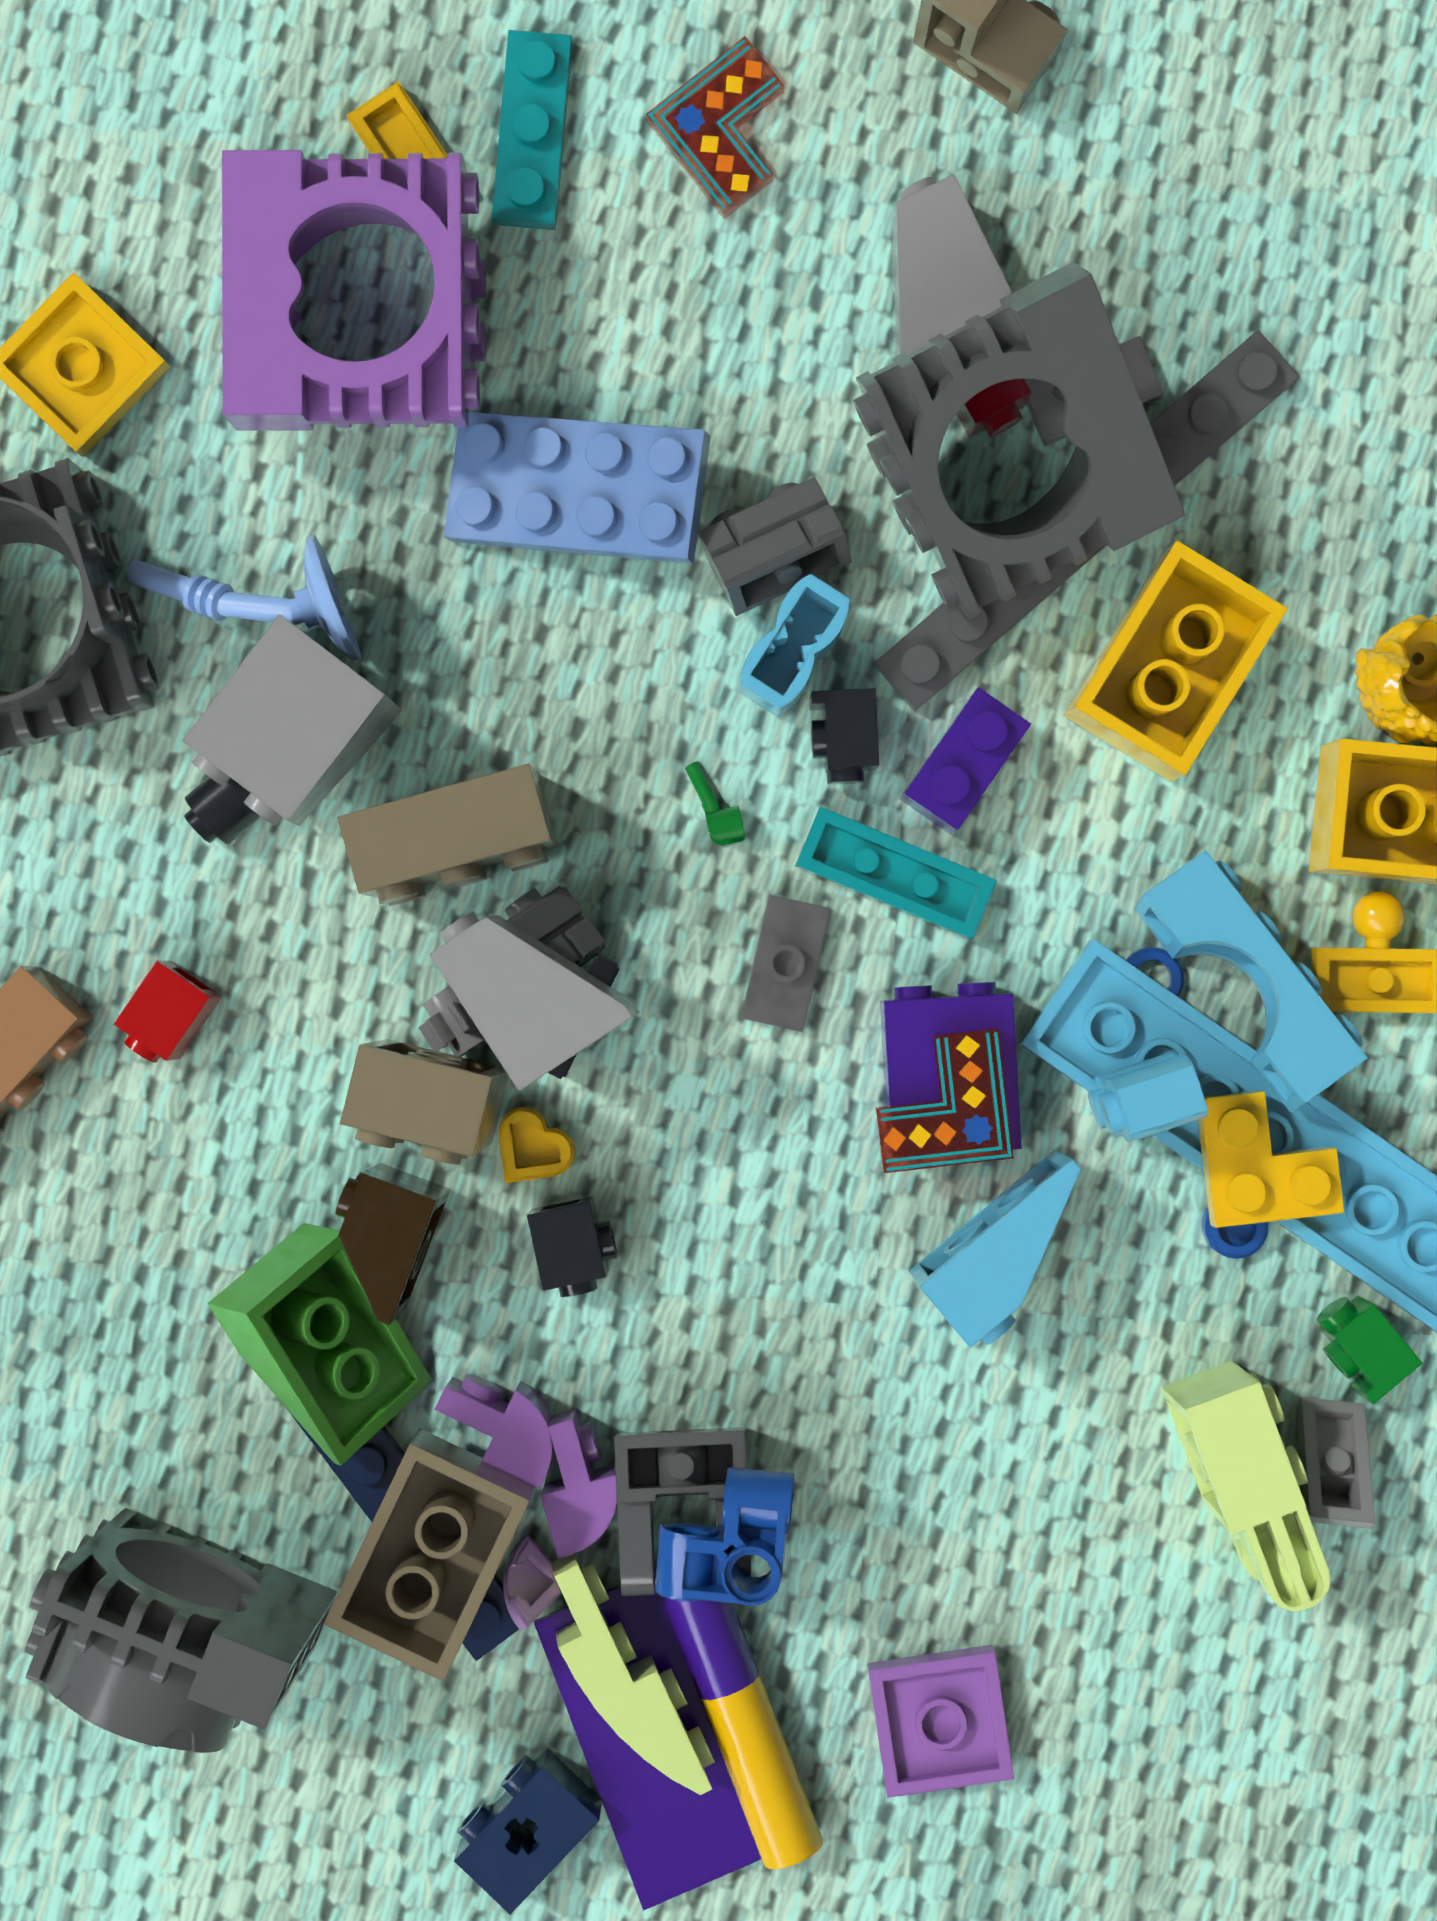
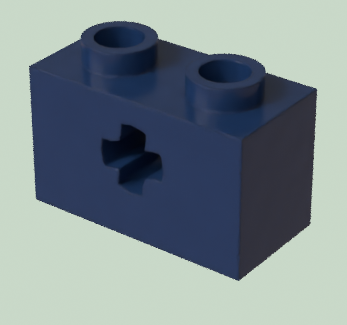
(515, 1863)

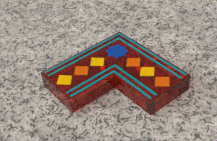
(703, 122)
(967, 1120)

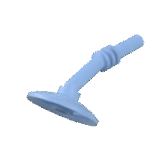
(312, 605)

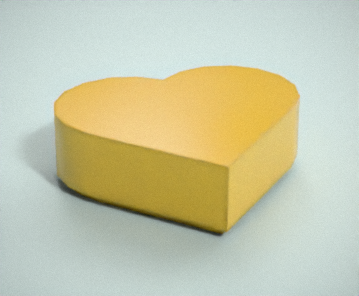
(531, 1147)

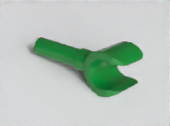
(723, 824)

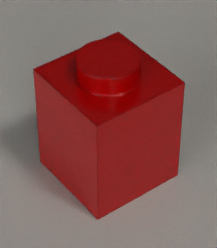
(166, 1012)

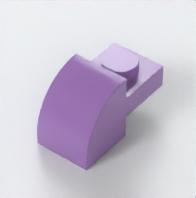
(518, 1428)
(585, 1497)

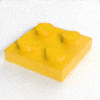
(79, 365)

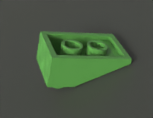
(318, 1343)

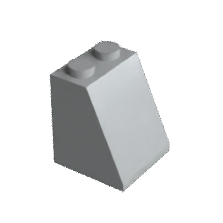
(289, 724)

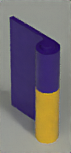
(756, 1798)

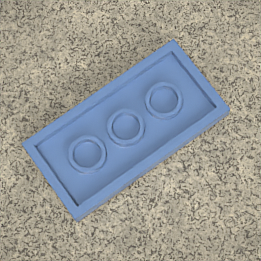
(578, 487)

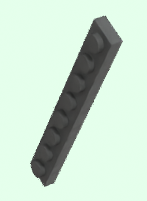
(1186, 436)

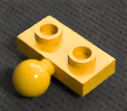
(1377, 975)

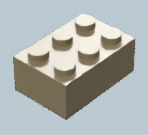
(449, 835)
(423, 1099)
(430, 1555)

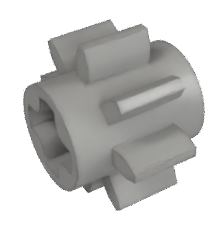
(449, 1024)

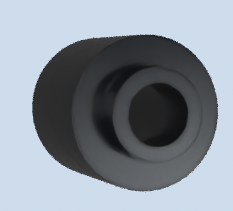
(219, 810)

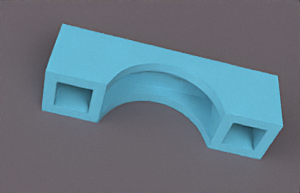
(1303, 1041)

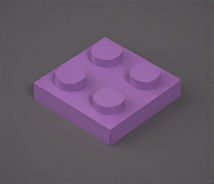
(940, 1721)

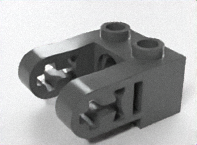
(661, 1466)

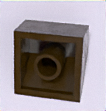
(388, 1233)

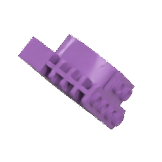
(275, 213)

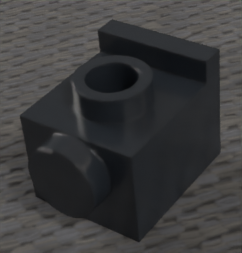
(846, 734)

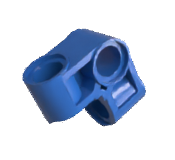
(701, 1560)

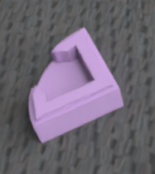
(528, 1583)

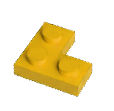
(1250, 1181)

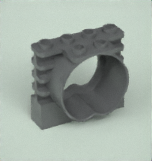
(1108, 492)
(102, 667)
(170, 1635)

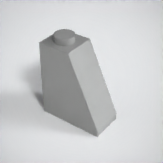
(939, 264)
(526, 996)

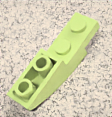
(631, 1698)

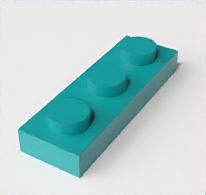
(532, 130)
(895, 873)

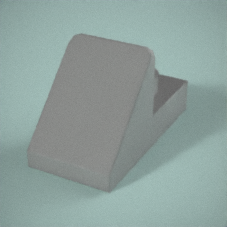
(1336, 1462)

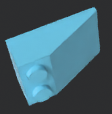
(992, 1259)

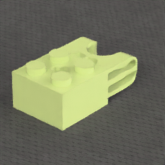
(1251, 1480)

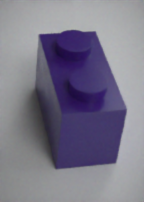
(965, 761)

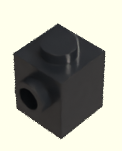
(571, 1246)

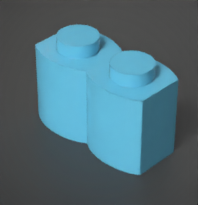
(803, 634)
(1148, 1097)

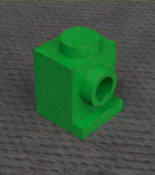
(1367, 1346)

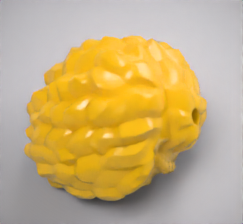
(1395, 690)

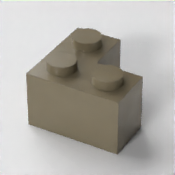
(992, 43)

